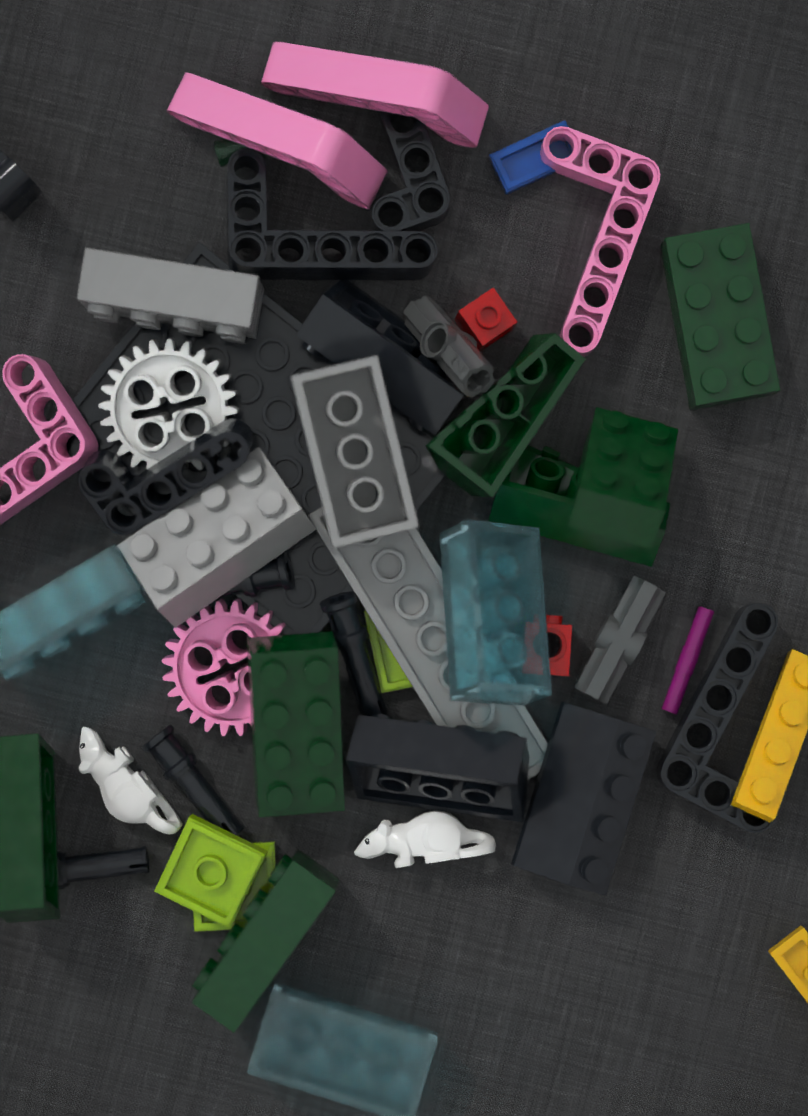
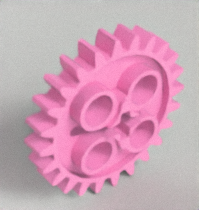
(215, 634)

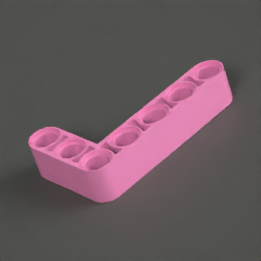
(379, 85)
(281, 134)
(610, 234)
(53, 434)

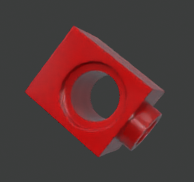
(486, 319)
(561, 660)

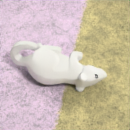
(125, 793)
(431, 835)

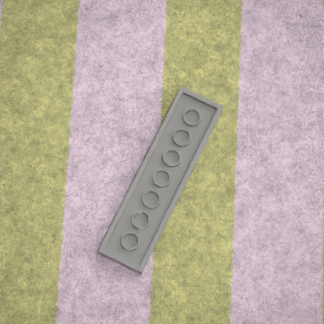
(405, 600)

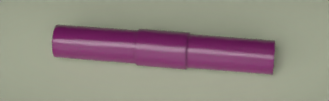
(687, 660)

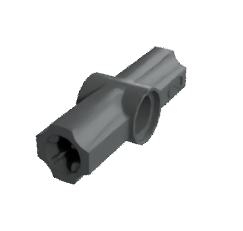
(449, 346)
(619, 639)

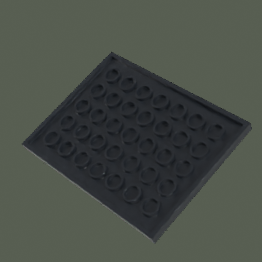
(268, 406)

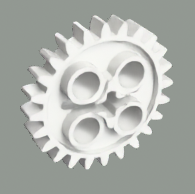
(159, 370)

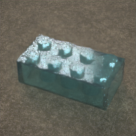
(64, 608)
(495, 613)
(342, 1052)

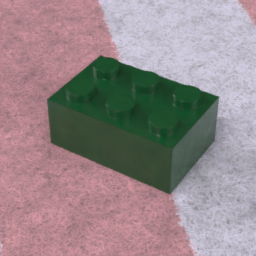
(623, 478)

